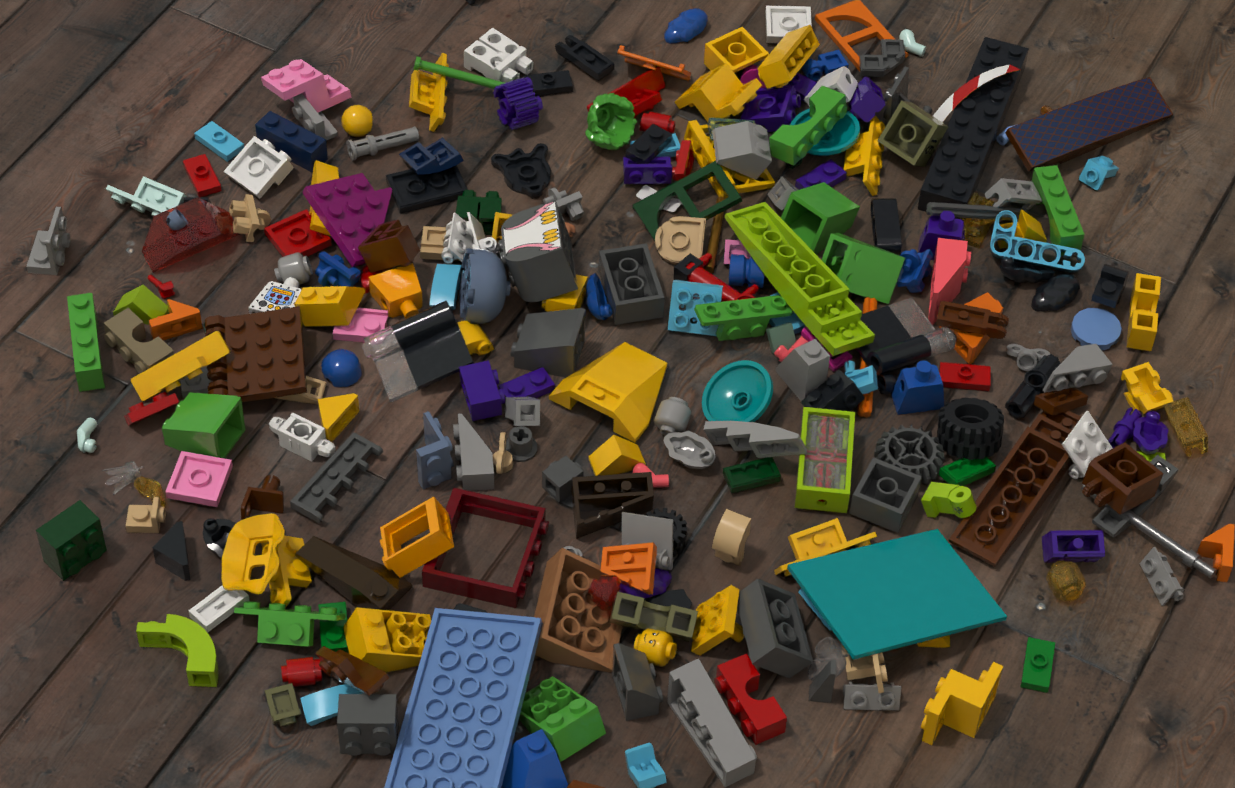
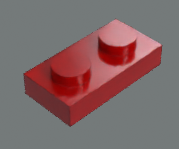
(684, 160)
(141, 412)

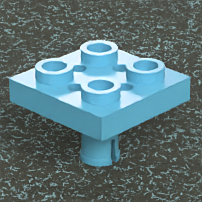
(691, 294)

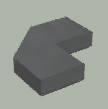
(879, 65)

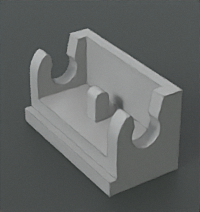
(1014, 191)

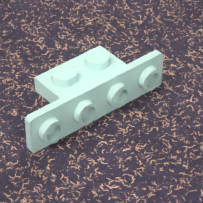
(149, 196)

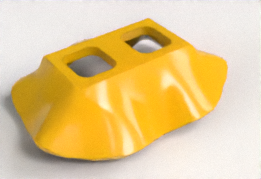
(240, 548)

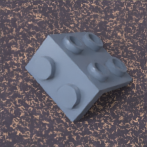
(434, 459)

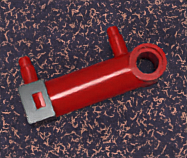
(692, 270)

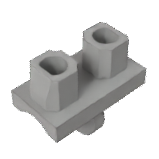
(569, 204)

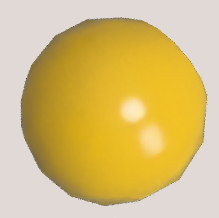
(357, 120)

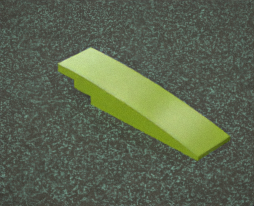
(801, 278)

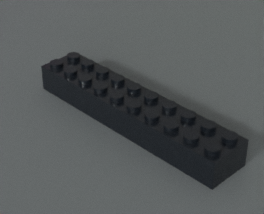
(973, 127)

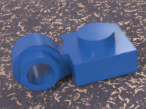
(826, 62)

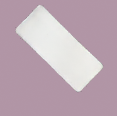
(671, 205)

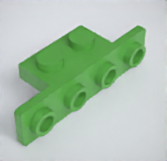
(742, 317)
(287, 626)

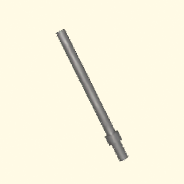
(1189, 557)

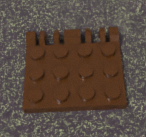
(263, 356)

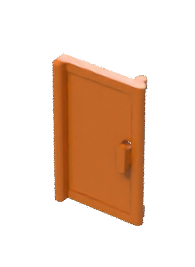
(650, 64)

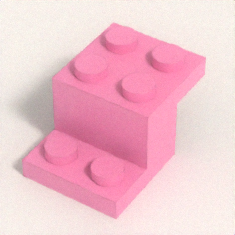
(300, 77)

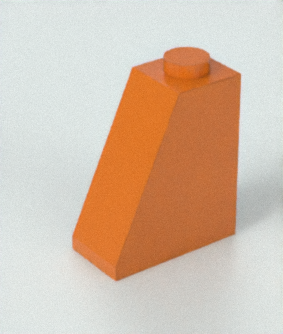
(970, 344)

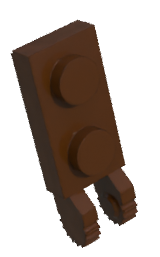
(972, 319)

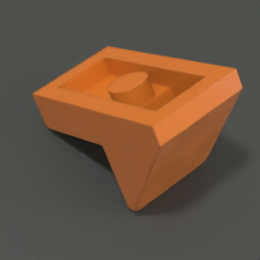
(179, 321)
(1220, 548)

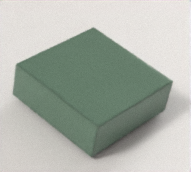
(781, 335)

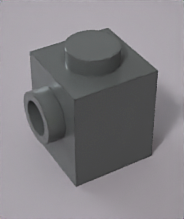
(558, 478)

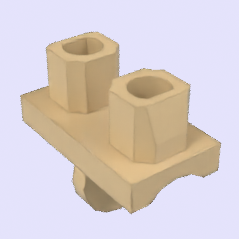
(247, 217)

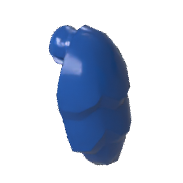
(686, 26)
(597, 299)

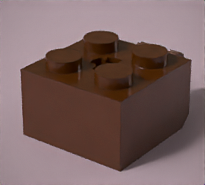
(1121, 479)

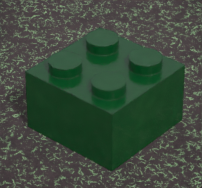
(71, 540)

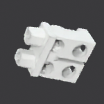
(498, 58)

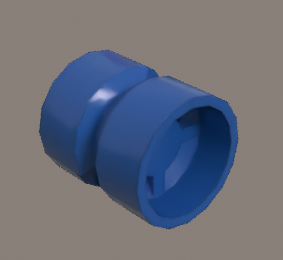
(744, 271)

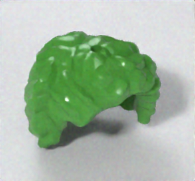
(610, 121)

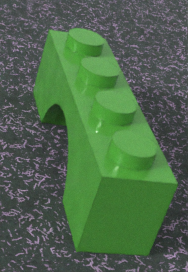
(794, 141)
(1063, 220)
(85, 342)

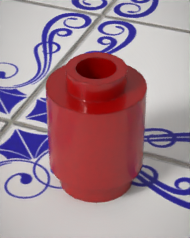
(662, 120)
(301, 671)

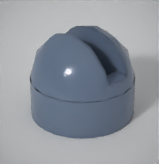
(176, 220)

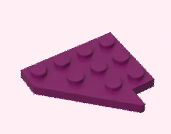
(349, 211)

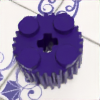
(518, 103)

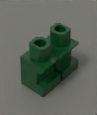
(480, 206)

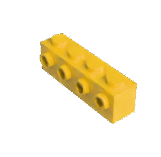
(788, 57)

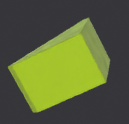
(142, 303)

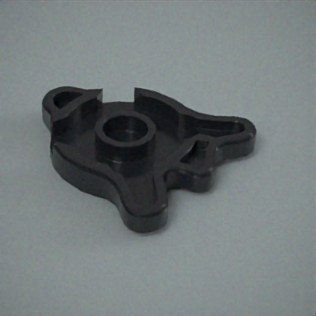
(525, 171)

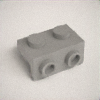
(311, 119)

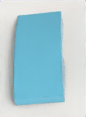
(445, 284)
(324, 703)

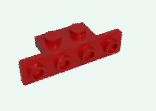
(642, 90)

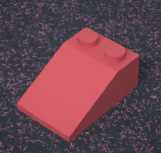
(947, 273)

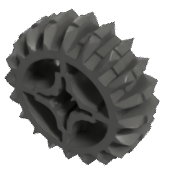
(909, 451)

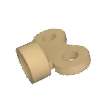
(502, 459)

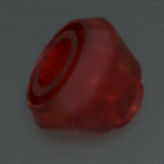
(604, 591)

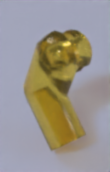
(150, 489)

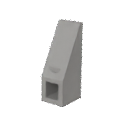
(1082, 367)
(476, 458)

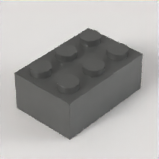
(631, 284)
(773, 628)

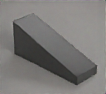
(822, 687)

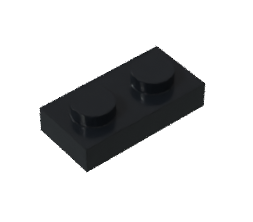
(649, 145)

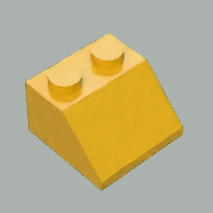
(735, 49)
(329, 305)

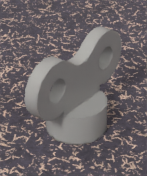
(1026, 358)

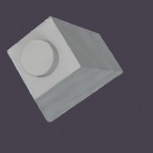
(805, 368)

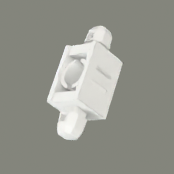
(302, 437)

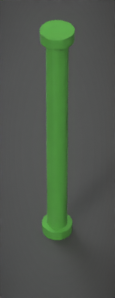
(454, 73)

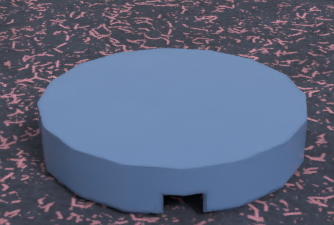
(1096, 327)

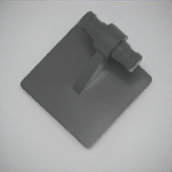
(897, 93)

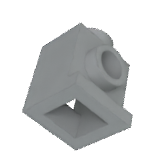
(523, 410)

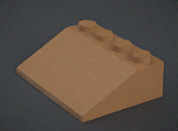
(573, 626)

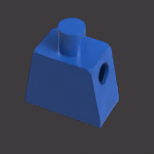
(918, 389)

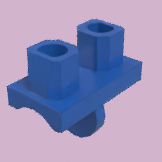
(914, 269)
(334, 272)

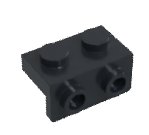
(835, 394)

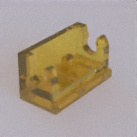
(977, 228)
(1187, 425)

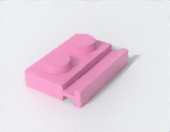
(362, 325)

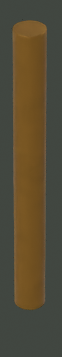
(714, 238)

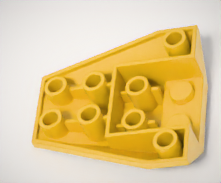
(618, 385)

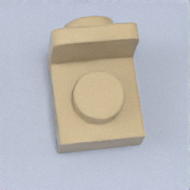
(145, 517)

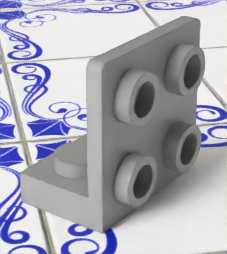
(50, 246)

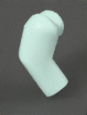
(910, 44)
(86, 444)

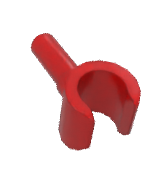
(165, 289)

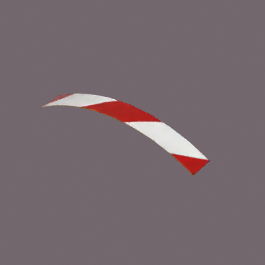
(946, 108)

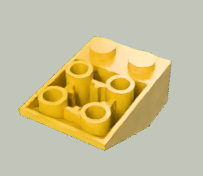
(387, 637)

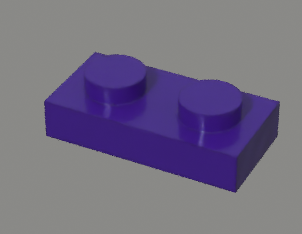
(827, 172)
(529, 385)

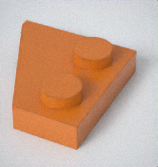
(632, 564)

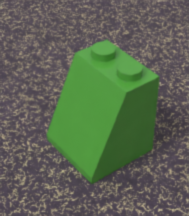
(817, 213)
(205, 424)

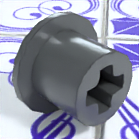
(521, 444)

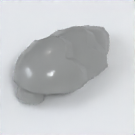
(690, 449)

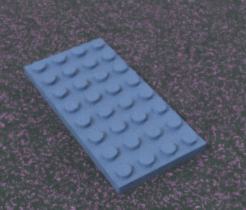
(465, 701)

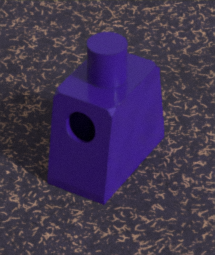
(940, 227)

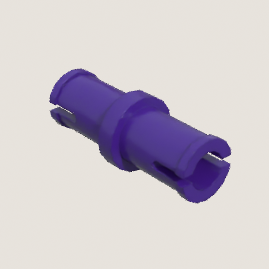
(1124, 429)

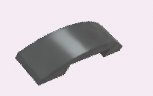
(1114, 523)

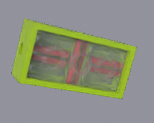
(827, 466)

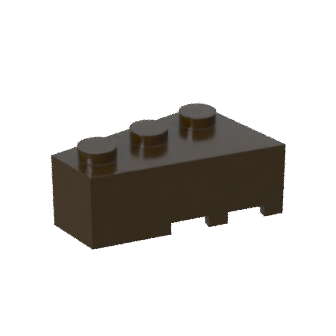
(603, 498)

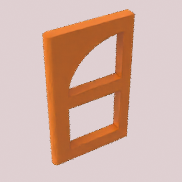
(856, 12)

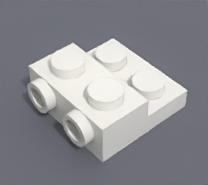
(259, 167)

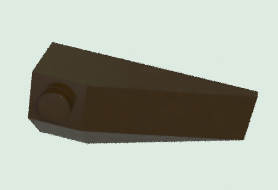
(354, 576)

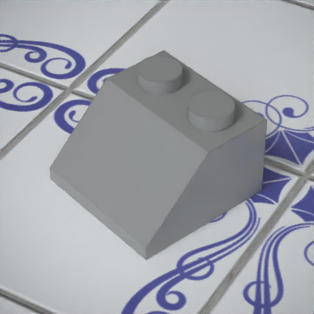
(742, 148)

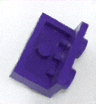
(656, 172)

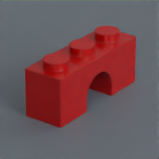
(758, 717)

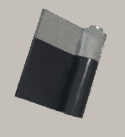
(902, 337)
(418, 351)

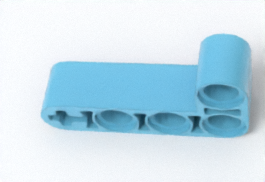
(1037, 247)

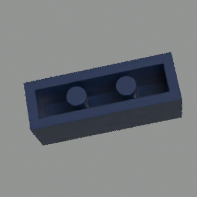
(297, 142)

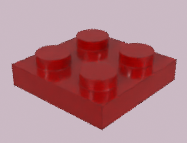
(295, 236)

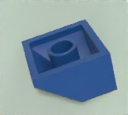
(534, 764)

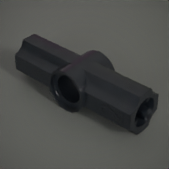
(1033, 384)

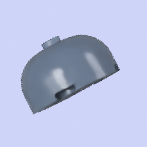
(482, 286)

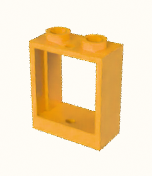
(425, 516)

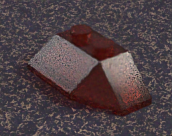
(205, 228)

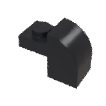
(1110, 286)

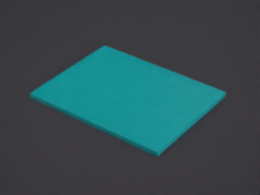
(896, 593)

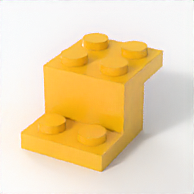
(719, 93)
(960, 703)

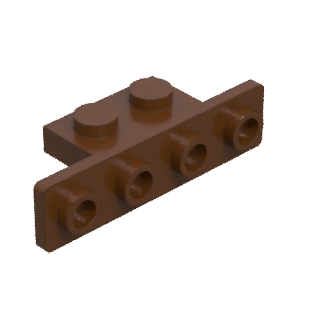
(351, 670)

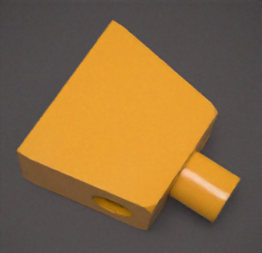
(397, 291)

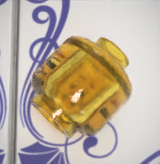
(1066, 580)

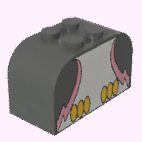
(538, 253)

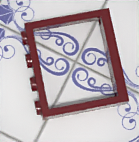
(497, 509)

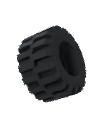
(970, 428)

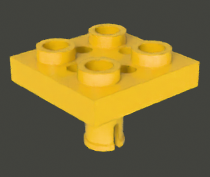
(717, 621)

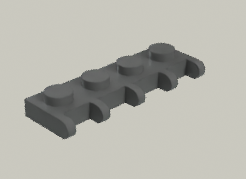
(334, 475)

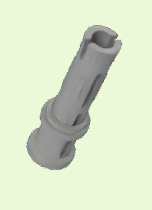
(372, 144)

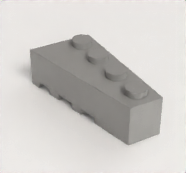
(710, 723)

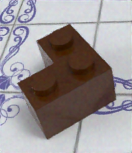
(389, 246)

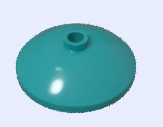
(840, 138)
(738, 392)

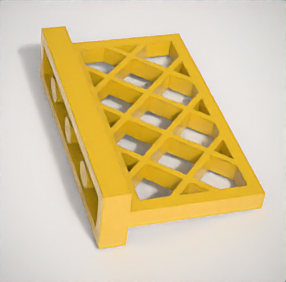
(705, 154)

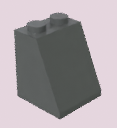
(550, 341)

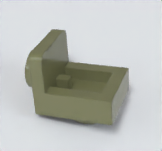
(283, 705)

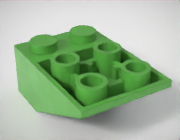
(863, 267)
(563, 715)

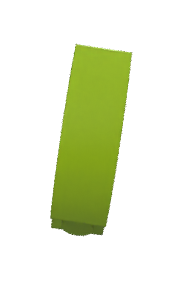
(188, 638)

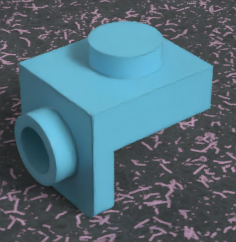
(1097, 170)
(643, 767)

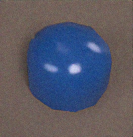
(341, 368)

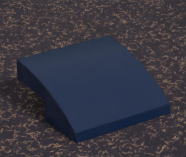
(433, 158)

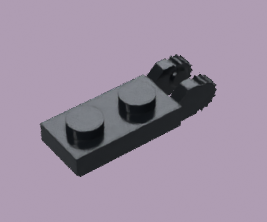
(585, 57)

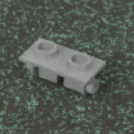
(1159, 576)
(867, 697)

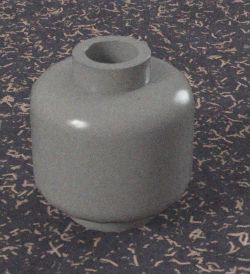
(294, 266)
(672, 415)

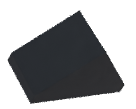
(171, 552)

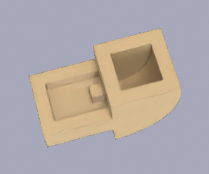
(731, 537)

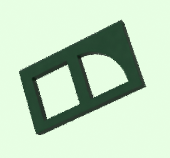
(651, 206)

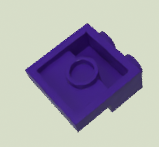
(773, 107)

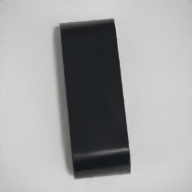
(886, 224)

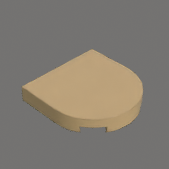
(680, 237)

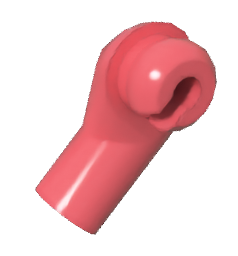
(781, 352)
(659, 481)

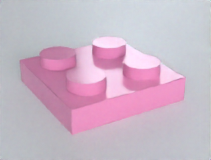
(199, 479)

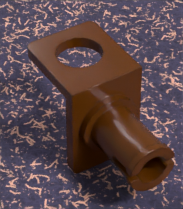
(263, 498)

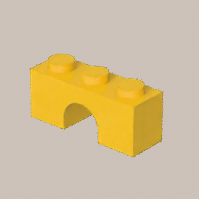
(1142, 312)

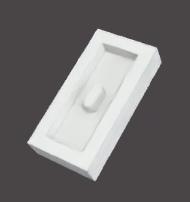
(217, 607)

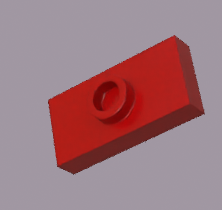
(202, 175)
(965, 376)

